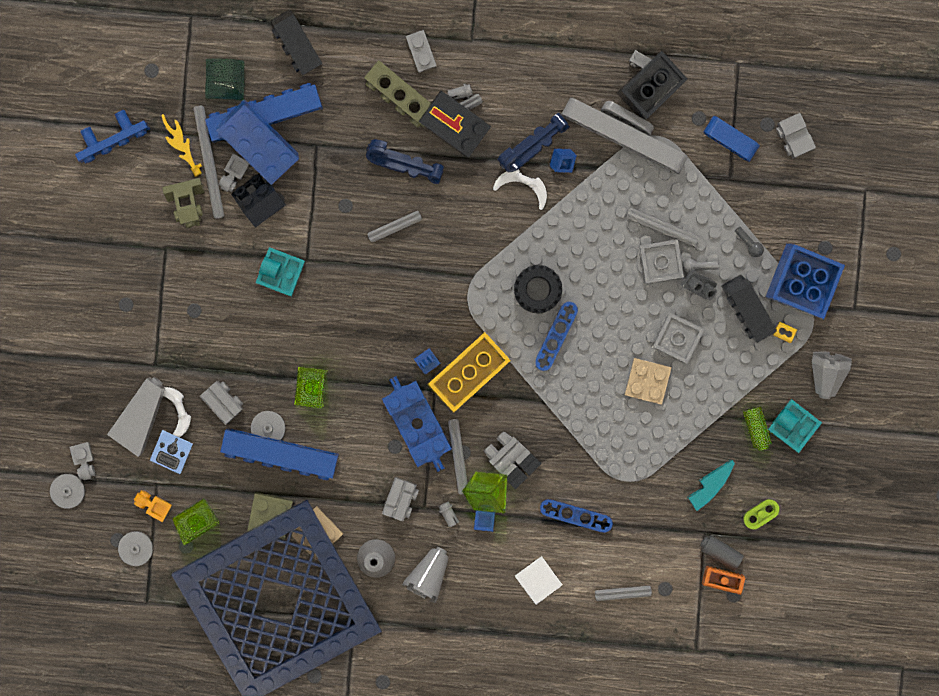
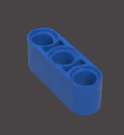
(731, 138)

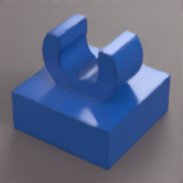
(427, 361)

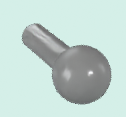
(690, 264)

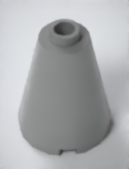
(377, 550)
(428, 575)

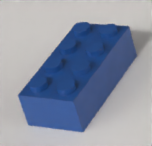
(257, 142)

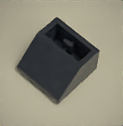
(258, 199)

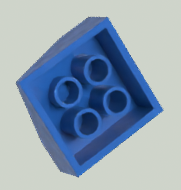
(805, 280)

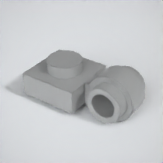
(236, 168)
(82, 455)

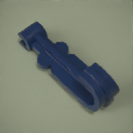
(515, 158)
(402, 163)

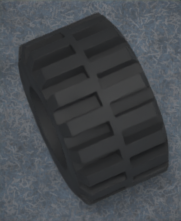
(525, 277)

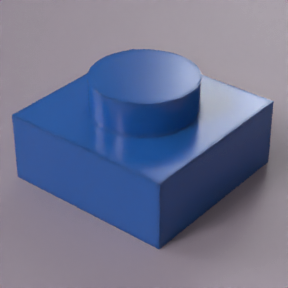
(484, 520)

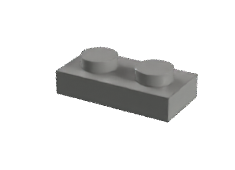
(421, 51)

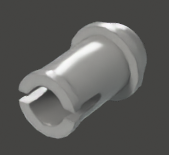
(461, 92)
(448, 514)

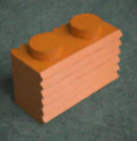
(723, 580)

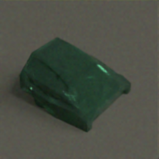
(225, 79)

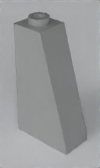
(137, 419)

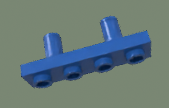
(104, 147)

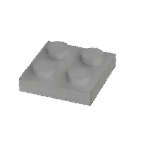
(661, 261)
(678, 337)

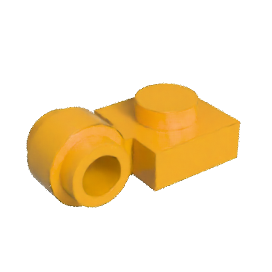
(157, 508)

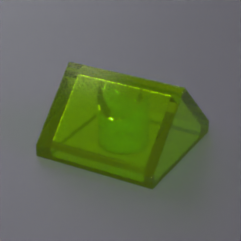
(311, 387)
(487, 492)
(195, 521)

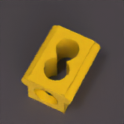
(787, 328)

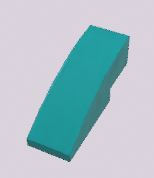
(711, 485)

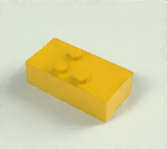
(469, 372)

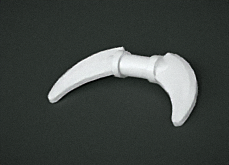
(536, 184)
(184, 419)

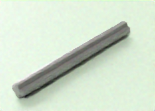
(208, 161)

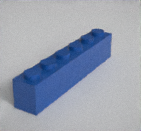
(274, 109)
(279, 453)

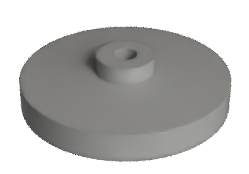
(268, 425)
(67, 491)
(135, 548)

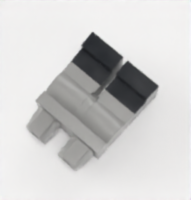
(507, 455)

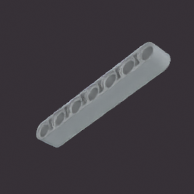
(624, 135)

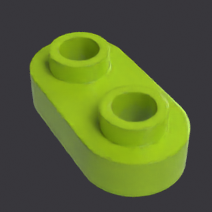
(760, 513)

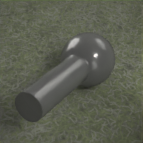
(755, 248)

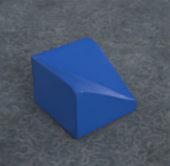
(563, 160)

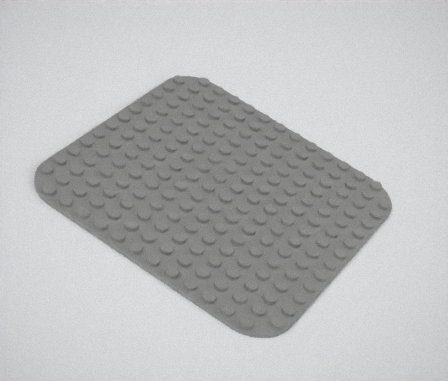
(620, 316)

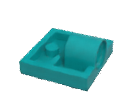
(280, 271)
(794, 426)

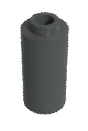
(721, 552)

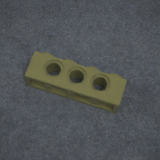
(380, 72)

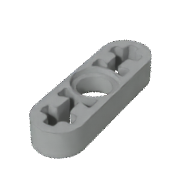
(627, 117)

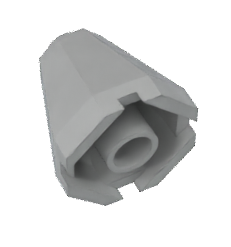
(829, 372)

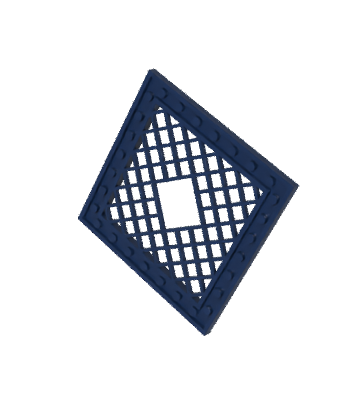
(219, 559)

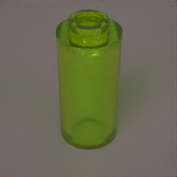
(757, 428)

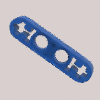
(559, 337)
(575, 518)

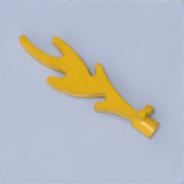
(178, 143)

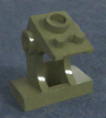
(190, 214)

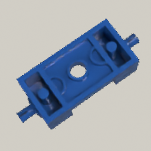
(424, 443)

